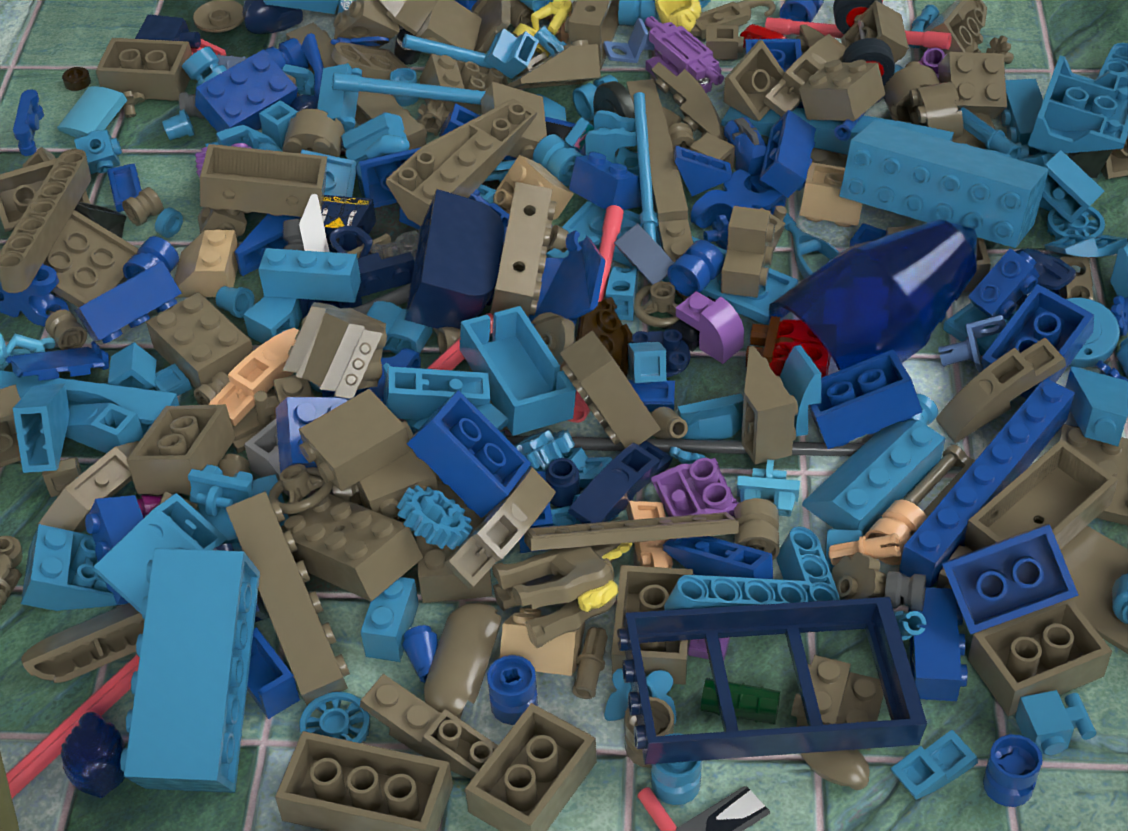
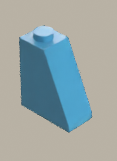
(1098, 404)
(41, 426)

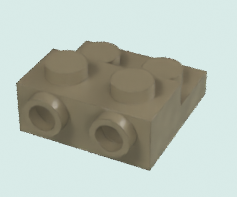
(841, 694)

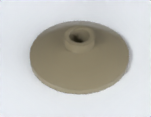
(218, 15)

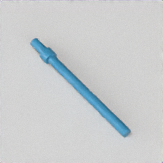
(648, 217)

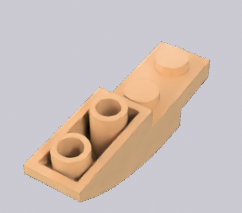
(255, 374)

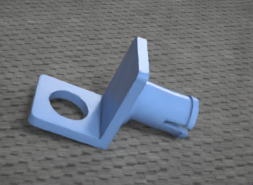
(637, 43)
(969, 349)

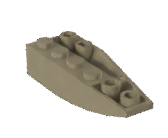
(459, 158)

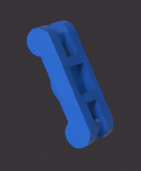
(27, 121)

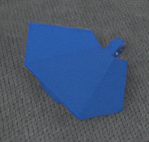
(573, 282)

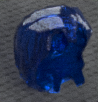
(93, 755)

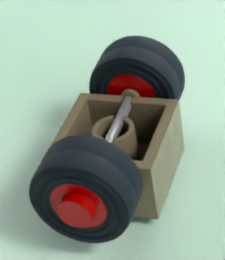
(871, 33)

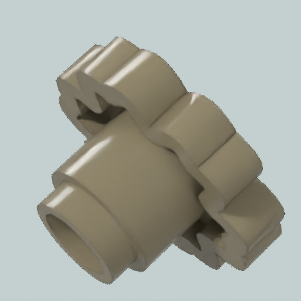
(859, 577)

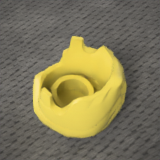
(679, 12)

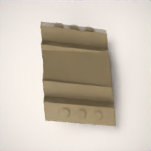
(338, 350)

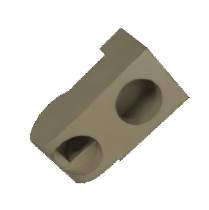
(1082, 284)

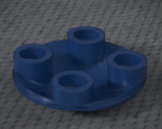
(677, 351)

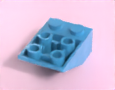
(167, 526)
(61, 572)

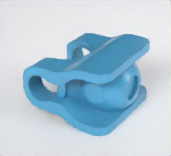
(611, 137)

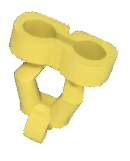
(558, 8)

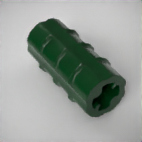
(748, 701)

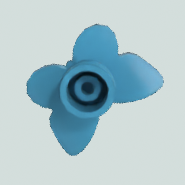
(658, 686)

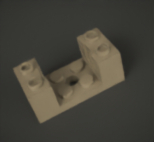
(365, 19)

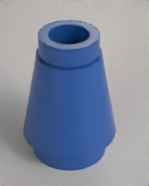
(420, 648)

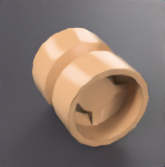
(900, 518)

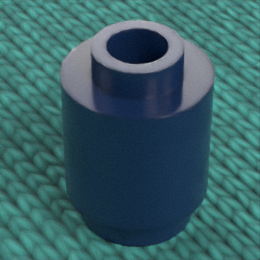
(565, 480)

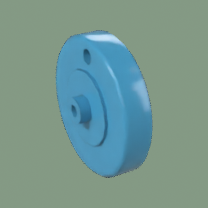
(1104, 336)

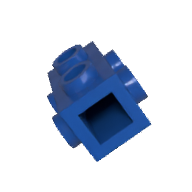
(1005, 284)

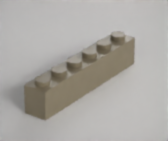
(287, 599)

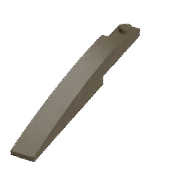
(666, 181)

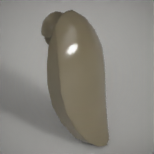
(840, 767)

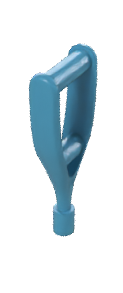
(806, 243)

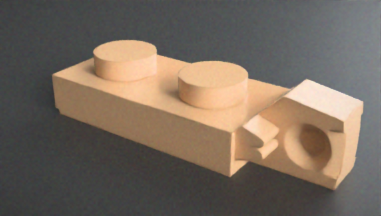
(649, 552)

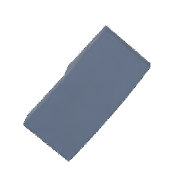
(644, 254)

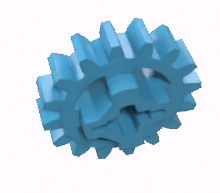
(545, 447)
(434, 517)

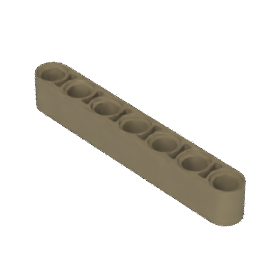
(43, 220)

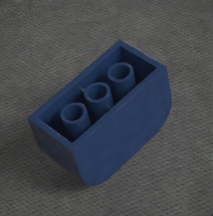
(455, 261)

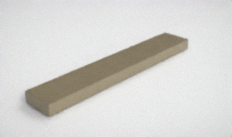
(630, 531)

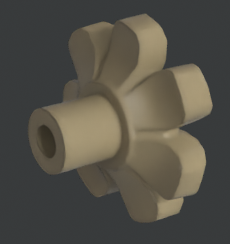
(1001, 46)
(132, 100)

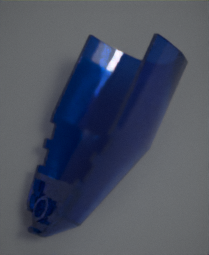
(884, 292)

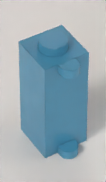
(338, 103)

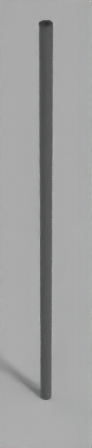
(705, 446)

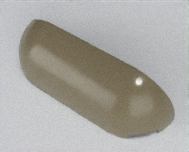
(85, 645)
(461, 657)

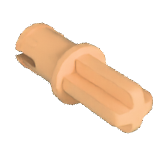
(873, 547)

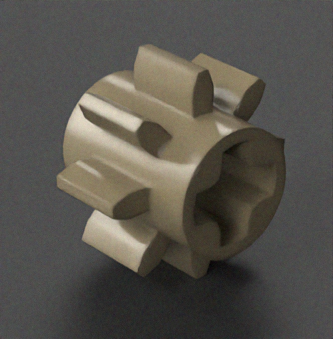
(434, 109)

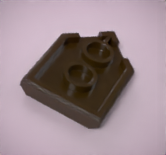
(609, 330)

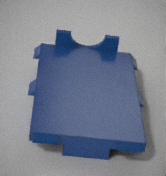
(49, 364)

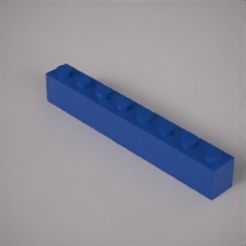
(991, 472)

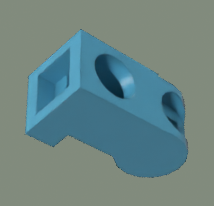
(623, 288)

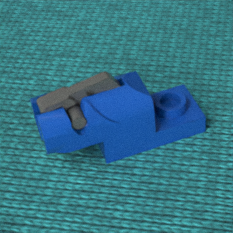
(749, 150)

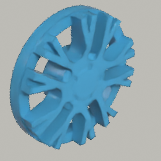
(1080, 226)
(336, 721)

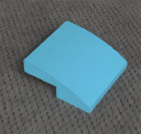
(92, 111)

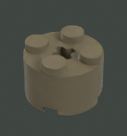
(899, 85)
(937, 108)
(314, 132)

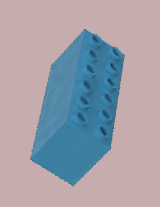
(943, 181)
(192, 671)

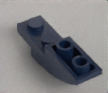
(375, 277)
(619, 482)

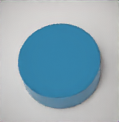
(168, 222)

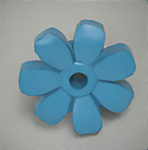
(684, 456)

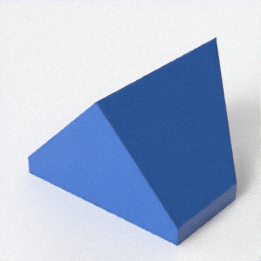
(700, 171)

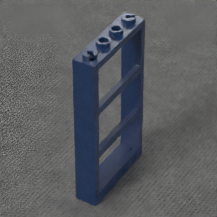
(791, 619)

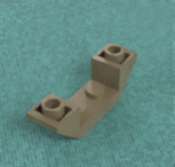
(98, 481)

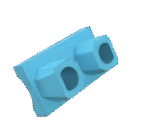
(770, 485)

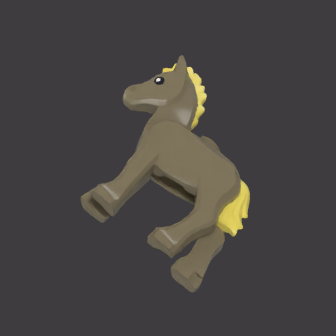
(565, 575)

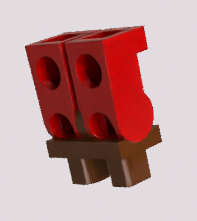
(781, 337)

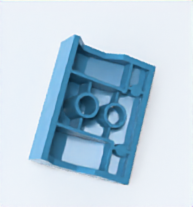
(1082, 112)

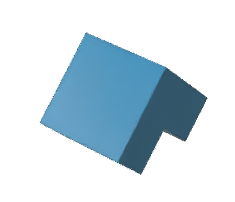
(511, 54)

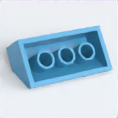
(876, 476)

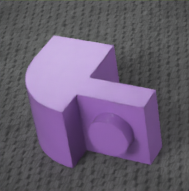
(718, 324)

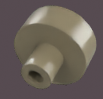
(557, 239)

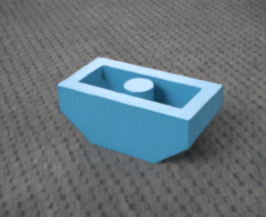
(713, 418)

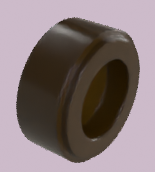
(76, 78)

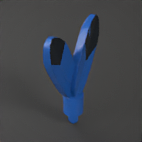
(366, 41)

